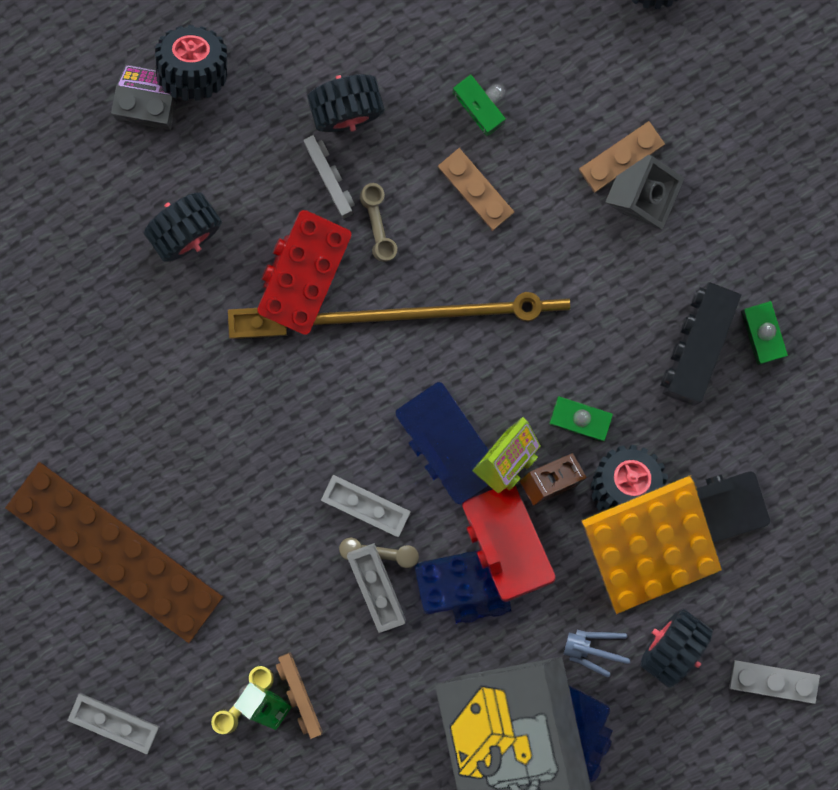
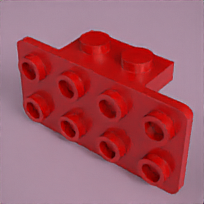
(302, 271)
(507, 543)

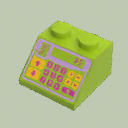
(508, 456)

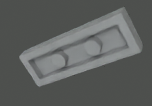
(329, 176)
(365, 506)
(376, 588)
(774, 681)
(113, 723)

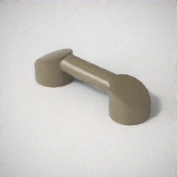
(370, 198)
(406, 556)

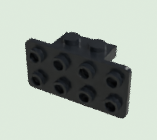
(733, 505)

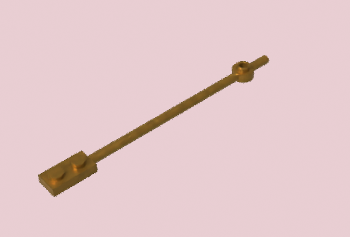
(249, 324)

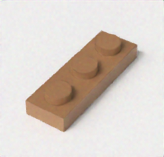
(621, 156)
(475, 189)
(298, 696)

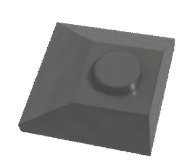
(646, 191)

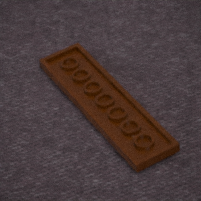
(114, 552)

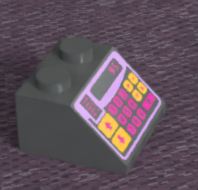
(141, 99)

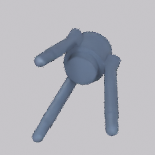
(577, 646)

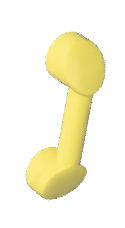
(229, 720)

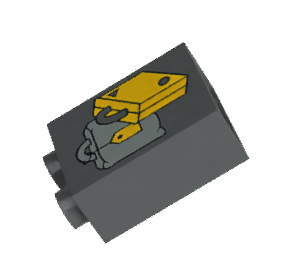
(513, 729)

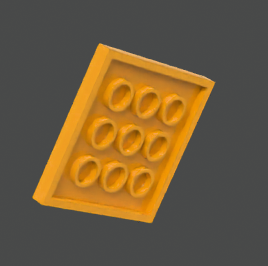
(652, 544)

